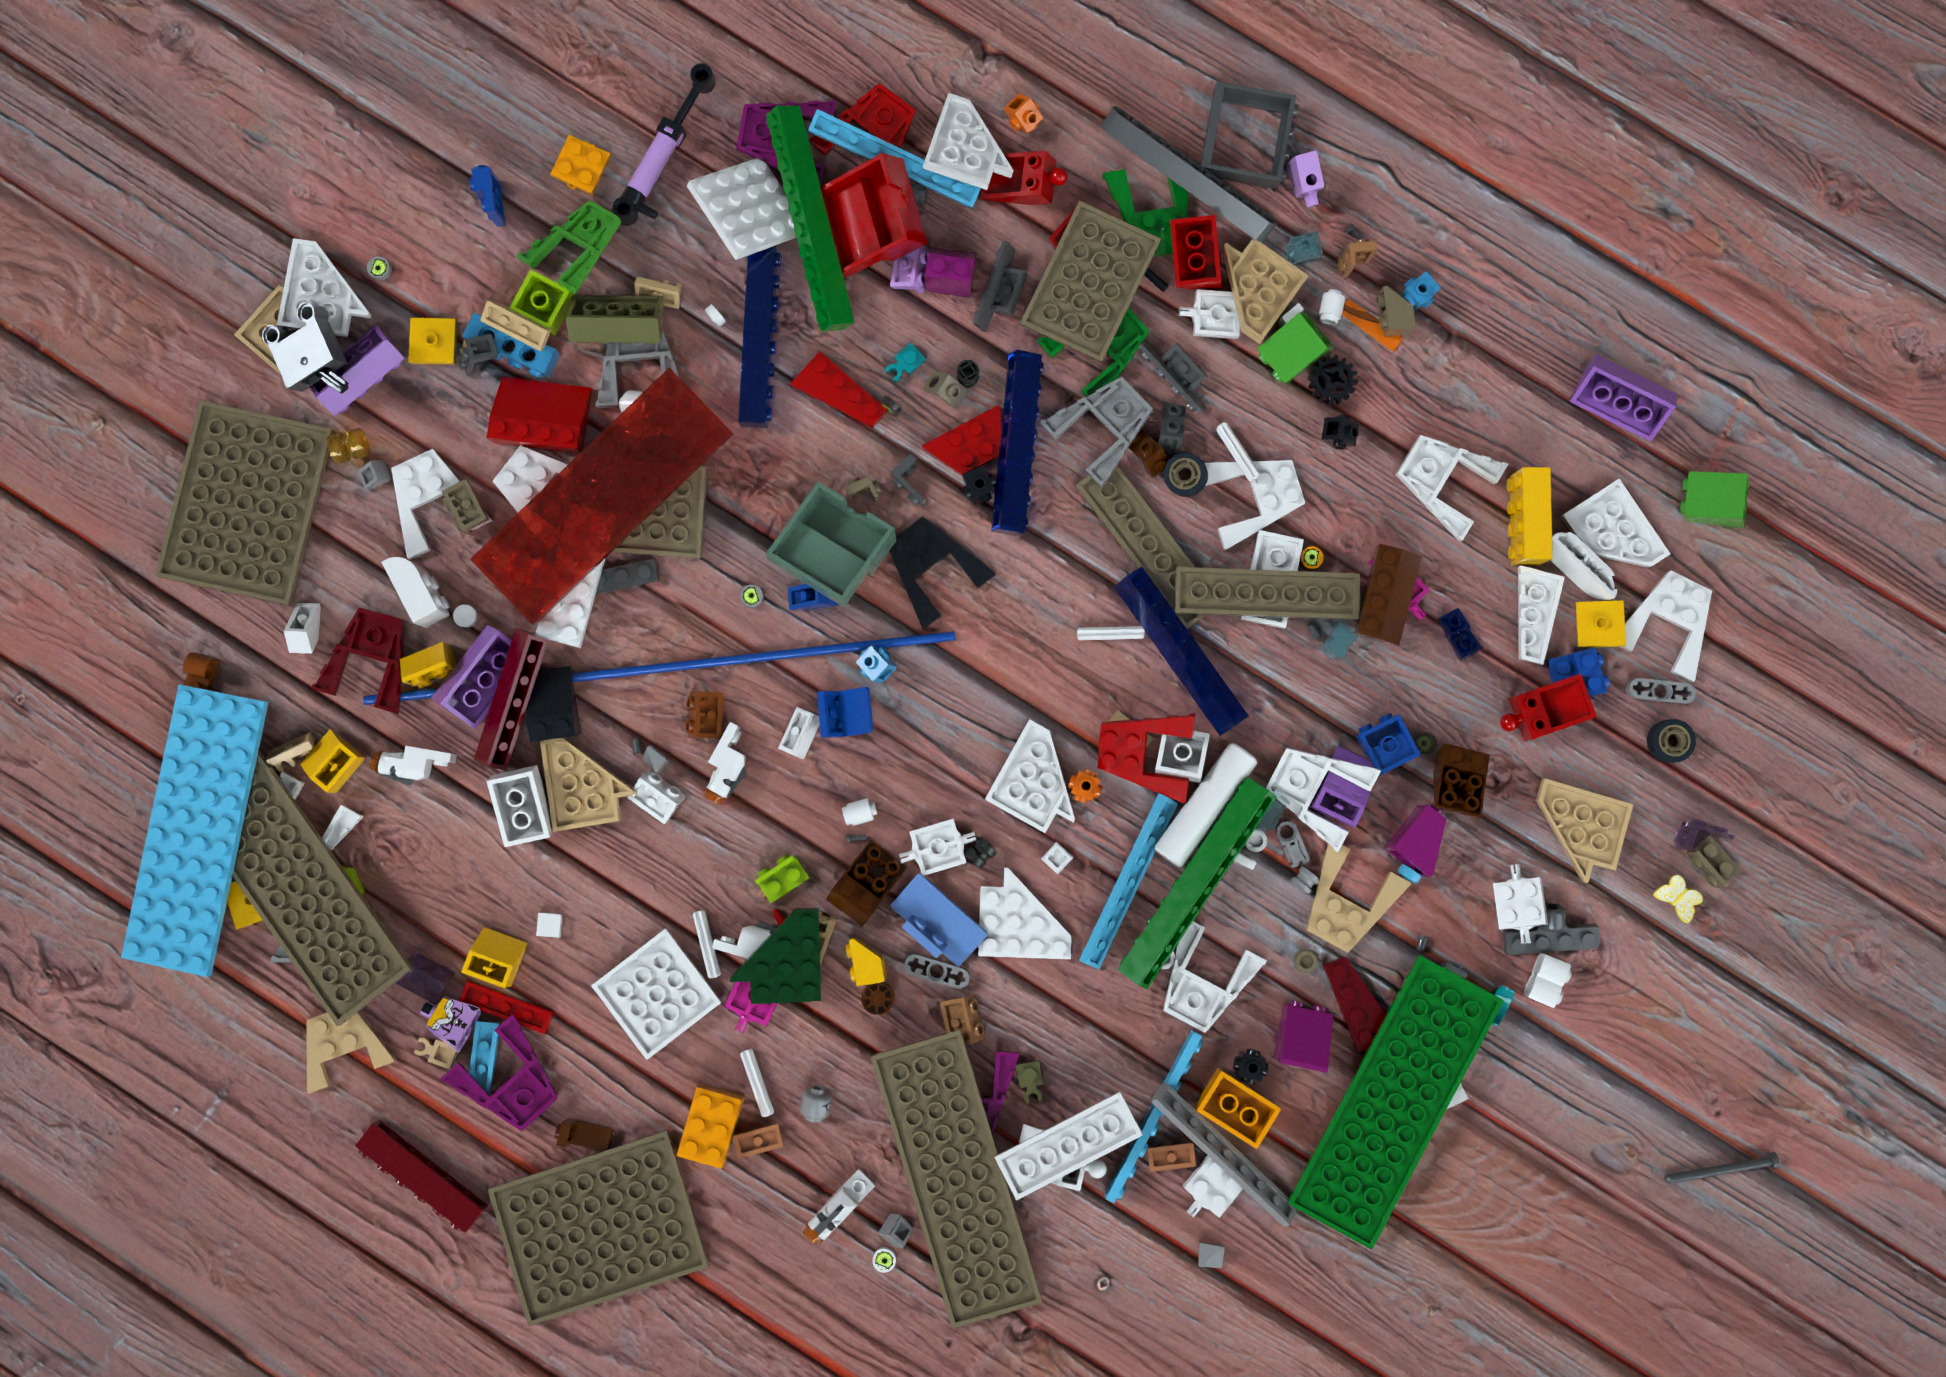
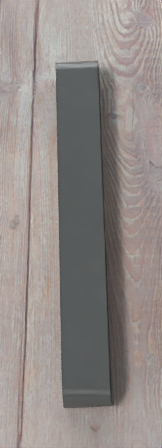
(1188, 174)

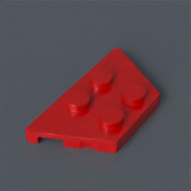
(970, 443)

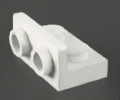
(656, 796)

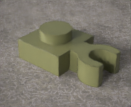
(1030, 1076)

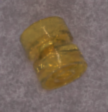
(356, 444)

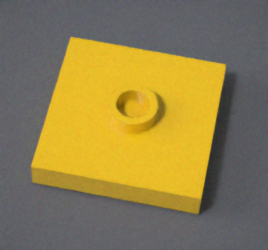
(432, 341)
(1600, 624)
(241, 908)

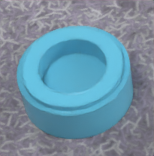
(1409, 874)

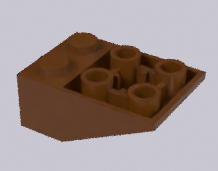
(1460, 780)
(866, 883)

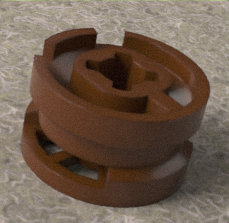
(877, 998)

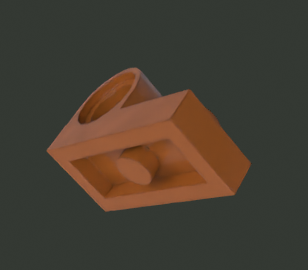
(200, 670)

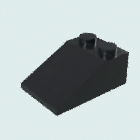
(553, 706)

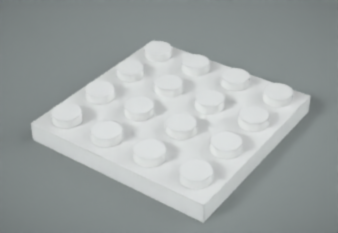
(745, 207)
(656, 994)

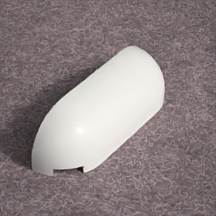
(1582, 566)

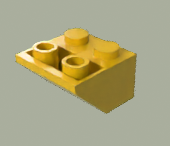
(427, 665)
(332, 762)
(495, 958)
(867, 963)

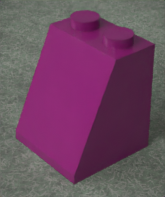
(950, 272)
(1419, 839)
(1304, 1036)

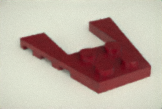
(373, 637)

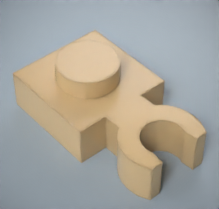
(439, 1052)

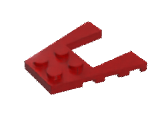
(879, 114)
(1124, 752)

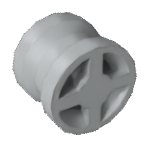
(1305, 880)

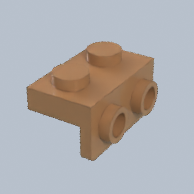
(1356, 254)

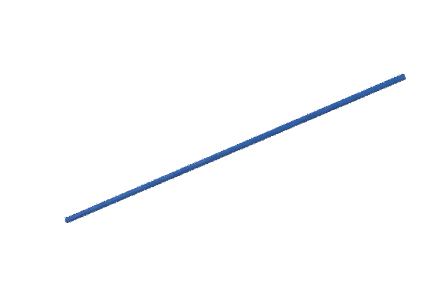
(722, 661)

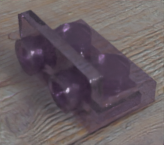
(426, 979)

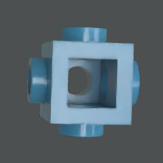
(1420, 291)
(876, 664)

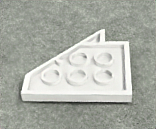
(964, 146)
(316, 280)
(1616, 527)
(1032, 781)
(1019, 924)

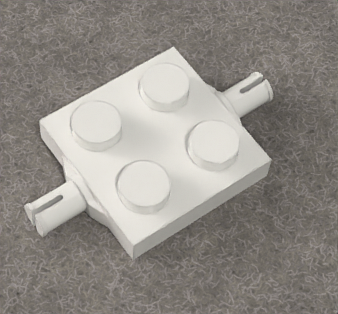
(1213, 314)
(937, 847)
(1520, 903)
(1211, 1188)

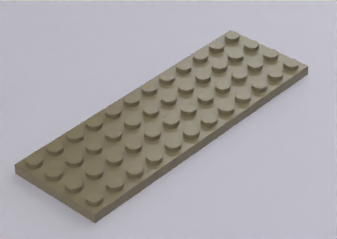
(312, 902)
(956, 1178)

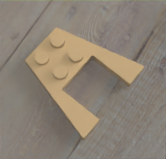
(1337, 918)

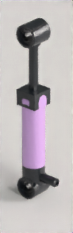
(669, 136)

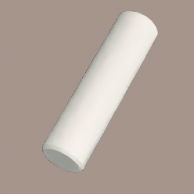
(1205, 805)

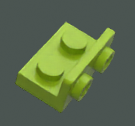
(782, 878)

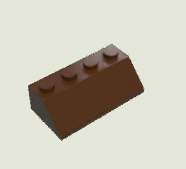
(1388, 594)

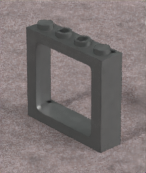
(1258, 99)

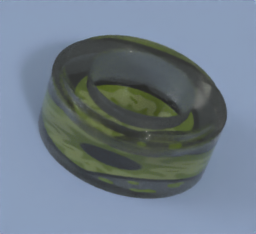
(891, 406)
(1425, 743)

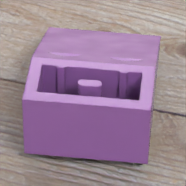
(1338, 796)

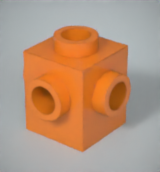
(1023, 113)
(1076, 788)

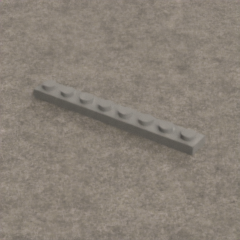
(1224, 1154)

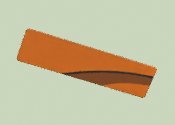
(1369, 324)

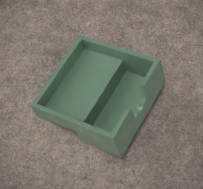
(831, 545)

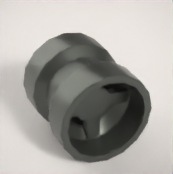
(967, 377)
(986, 852)

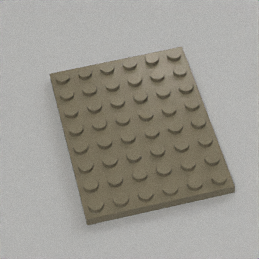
(244, 503)
(598, 1227)

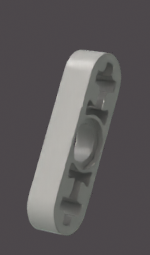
(1677, 686)
(955, 969)

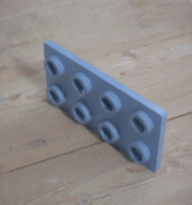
(937, 921)

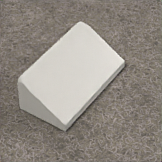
(800, 733)

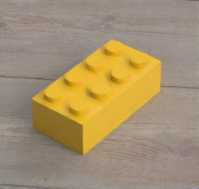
(1530, 516)

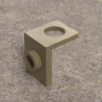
(946, 388)

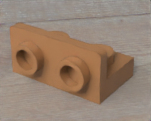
(963, 1015)

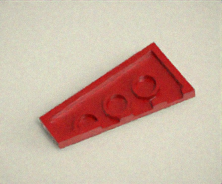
(829, 384)

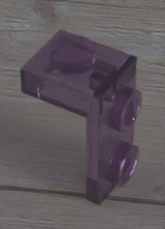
(1687, 834)

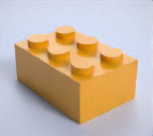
(1237, 1108)
(710, 1126)

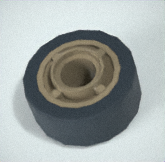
(1188, 487)
(1658, 741)

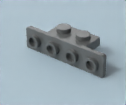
(1002, 288)
(1179, 370)

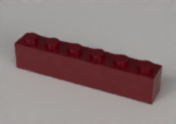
(511, 699)
(421, 1176)

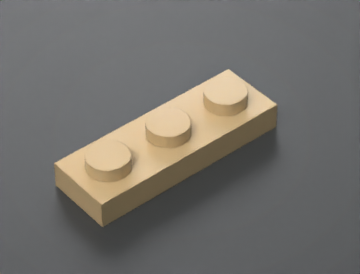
(515, 325)

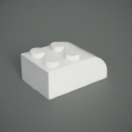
(417, 591)
(520, 805)

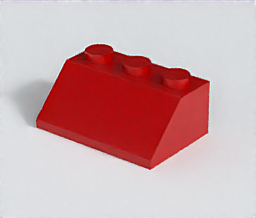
(1196, 253)

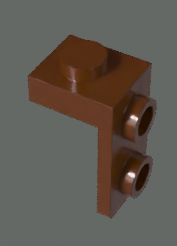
(1149, 453)
(583, 1135)

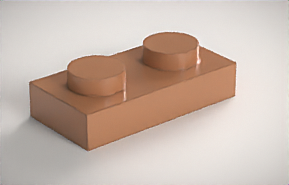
(758, 1140)
(1171, 1156)

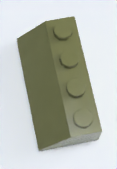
(615, 319)

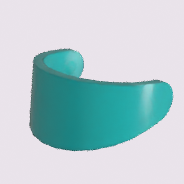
(1507, 995)

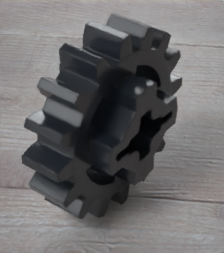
(1339, 384)

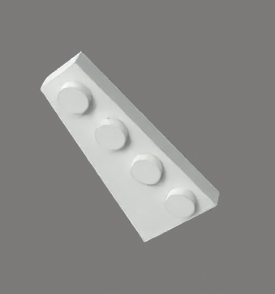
(1537, 608)

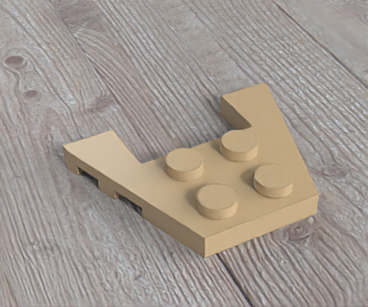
(330, 1041)

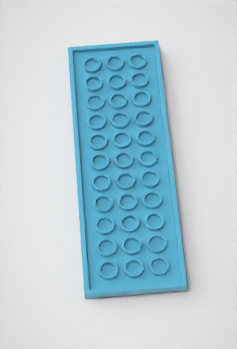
(194, 830)

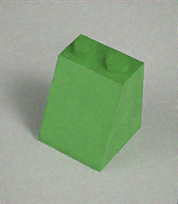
(1294, 348)
(1716, 498)

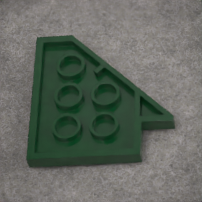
(786, 962)

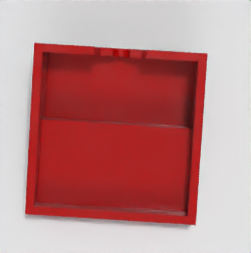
(873, 214)

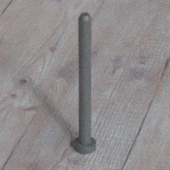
(1771, 1160)

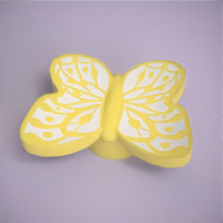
(1680, 896)

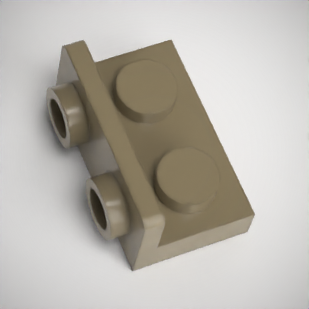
(465, 506)
(1713, 862)

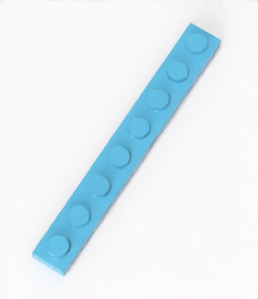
(869, 146)
(1128, 881)
(1149, 1125)

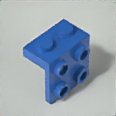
(845, 712)

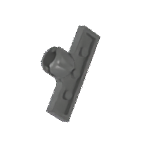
(1554, 936)

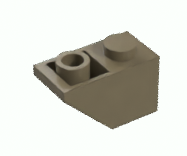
(1396, 313)

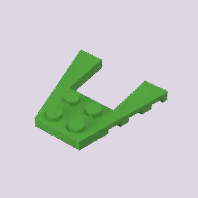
(588, 228)

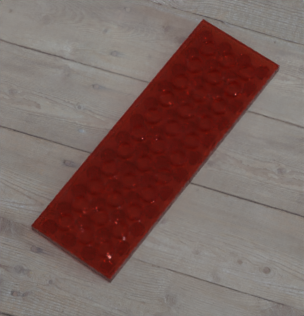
(601, 496)

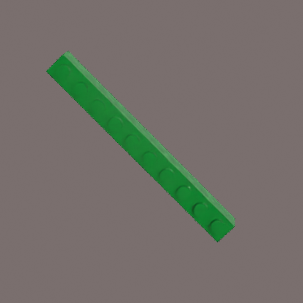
(810, 218)
(1196, 883)

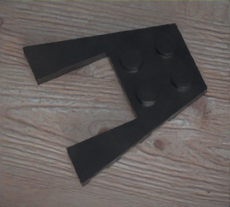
(919, 550)

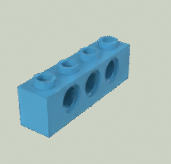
(540, 366)

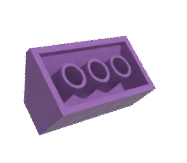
(366, 365)
(1624, 398)
(473, 681)

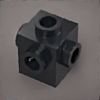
(1340, 432)
(979, 477)
(1243, 1061)

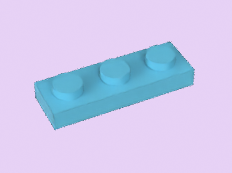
(484, 1053)

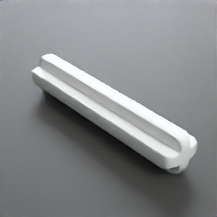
(1238, 451)
(1110, 633)
(706, 944)
(757, 1083)

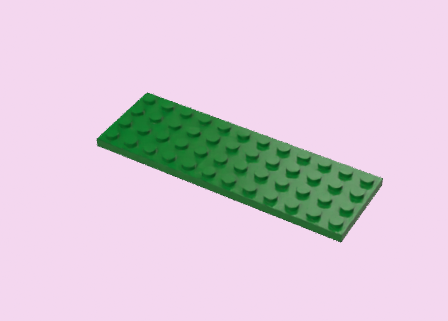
(1395, 1101)

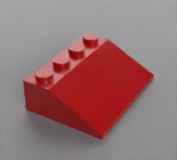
(540, 415)

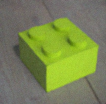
(542, 301)

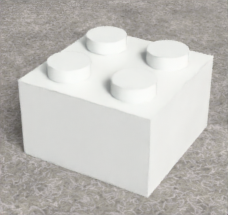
(1183, 756)

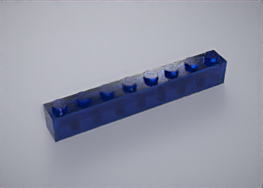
(758, 338)
(1017, 443)
(1181, 651)

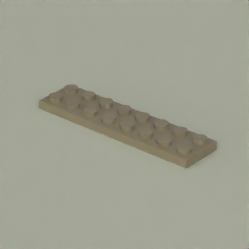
(1138, 533)
(1267, 593)

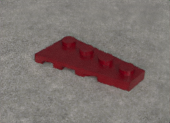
(1355, 1001)

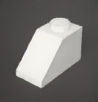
(303, 628)

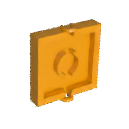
(580, 165)

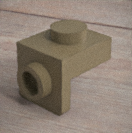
(857, 487)

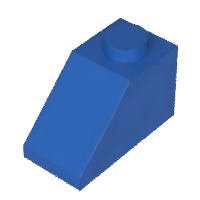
(805, 597)

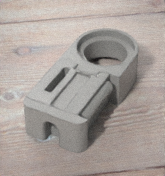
(1293, 846)

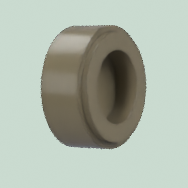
(1305, 961)

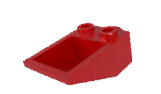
(1031, 180)
(1552, 708)

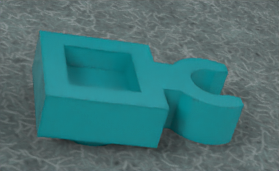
(907, 360)

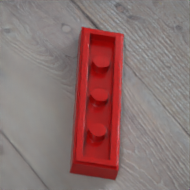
(504, 1005)

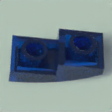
(1459, 634)

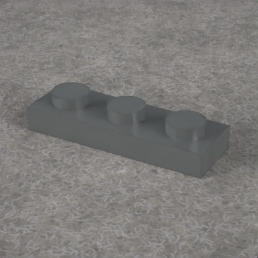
(627, 576)

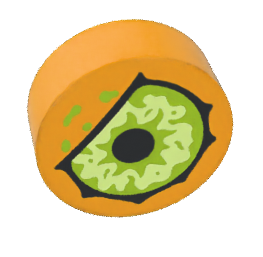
(1311, 558)

